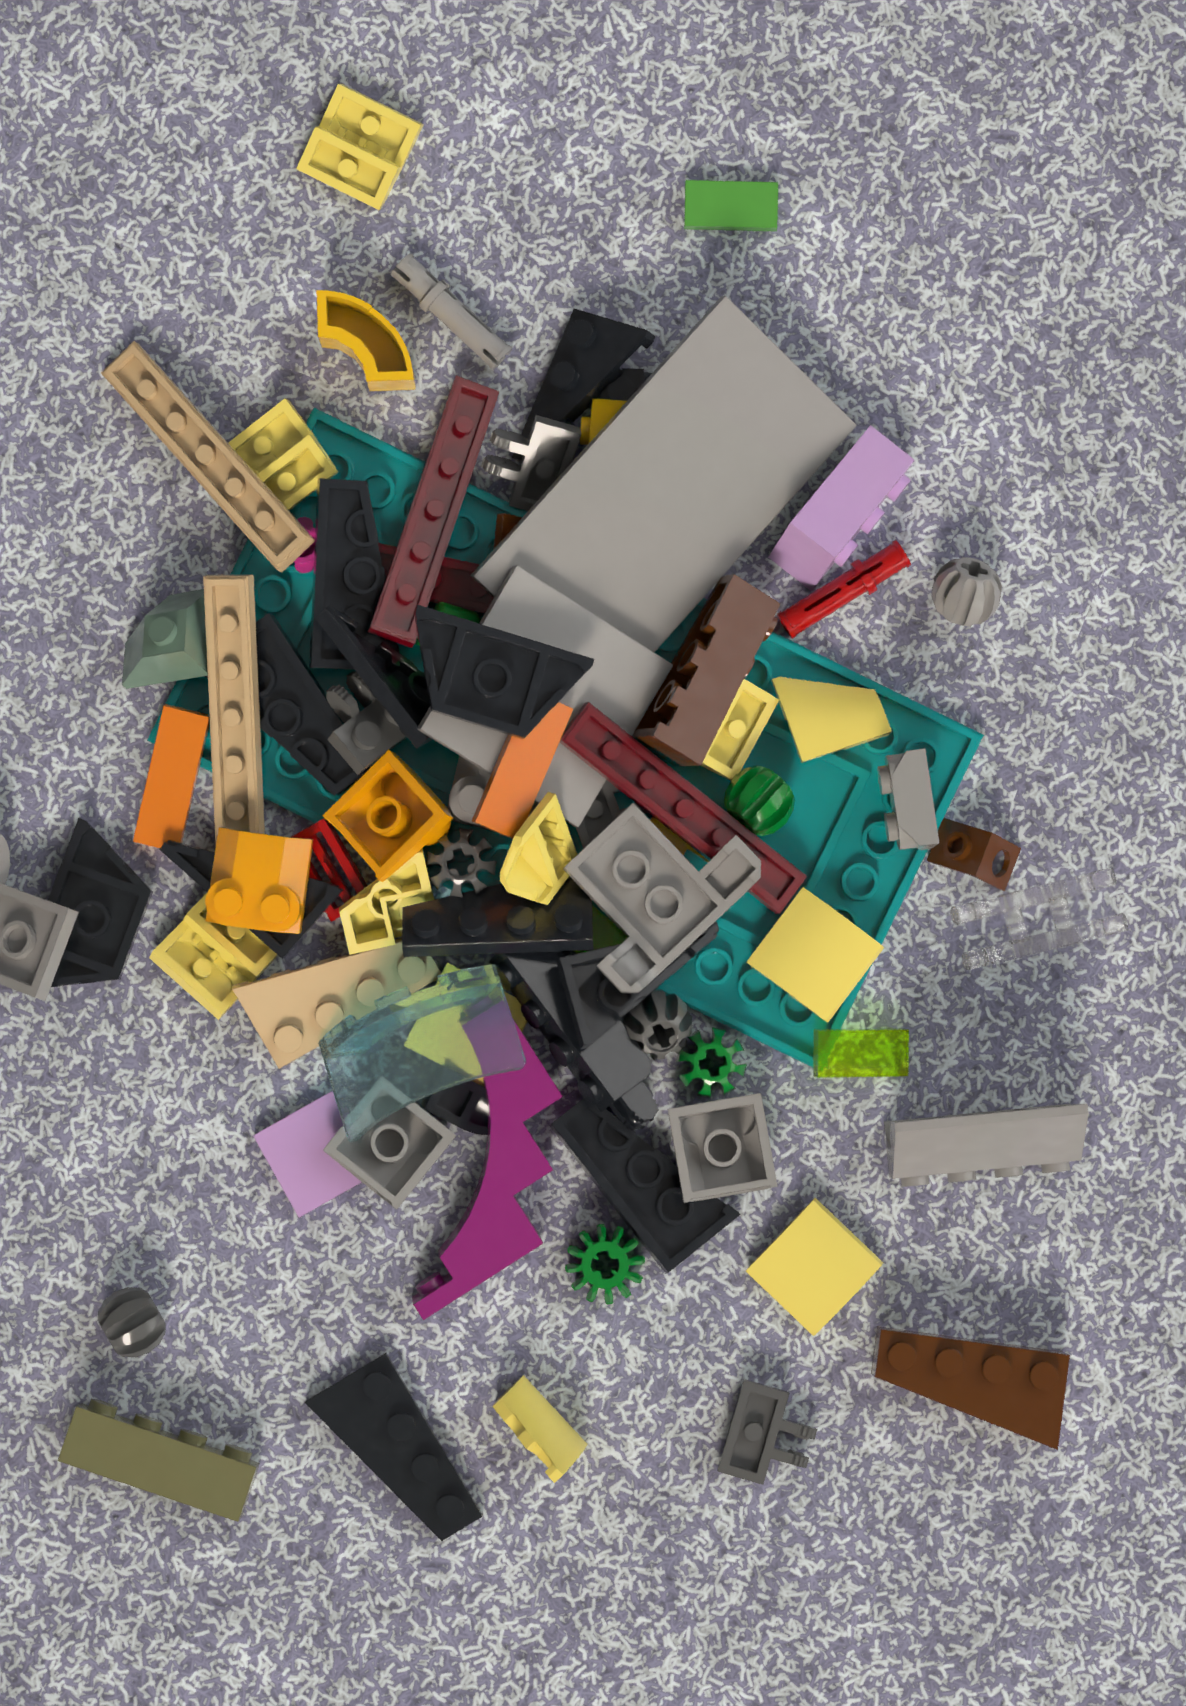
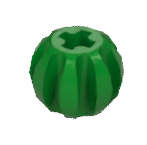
(759, 800)
(722, 1071)

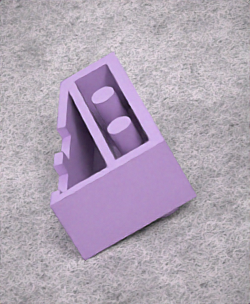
(841, 508)

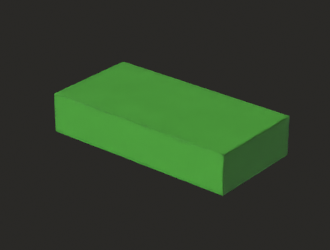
(731, 205)

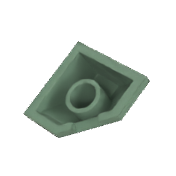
(168, 643)

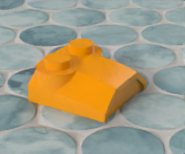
(389, 815)
(259, 881)

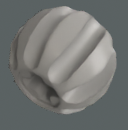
(966, 591)

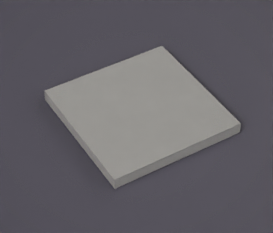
(617, 684)

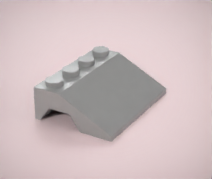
(985, 1141)

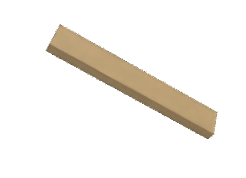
(208, 457)
(234, 702)

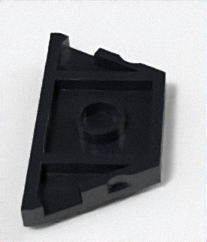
(491, 673)
(109, 906)

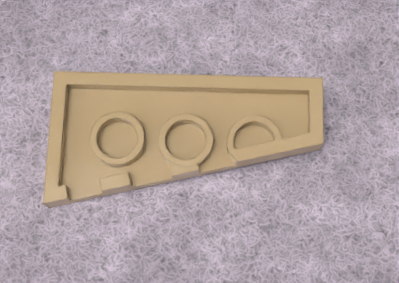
(304, 1004)

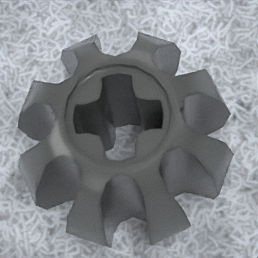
(449, 857)
(659, 1024)
(131, 1322)

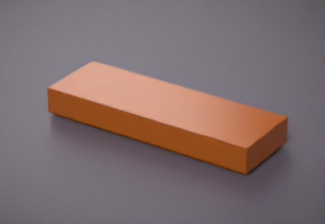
(520, 774)
(171, 776)

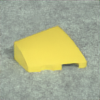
(829, 716)
(375, 914)
(540, 1427)

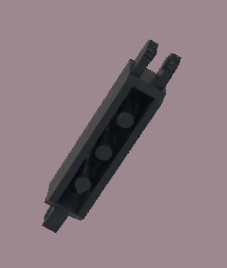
(610, 1068)

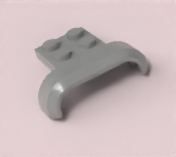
(656, 894)
(30, 936)

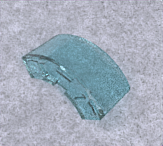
(420, 1046)

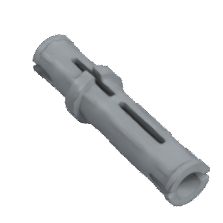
(437, 298)

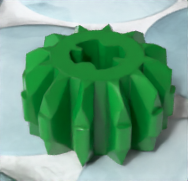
(594, 1276)

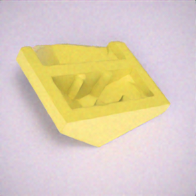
(539, 854)

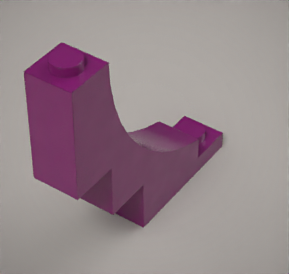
(494, 1225)

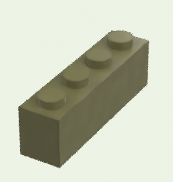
(159, 1461)

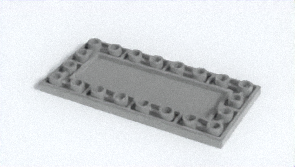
(677, 480)

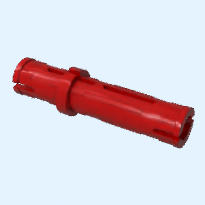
(845, 588)

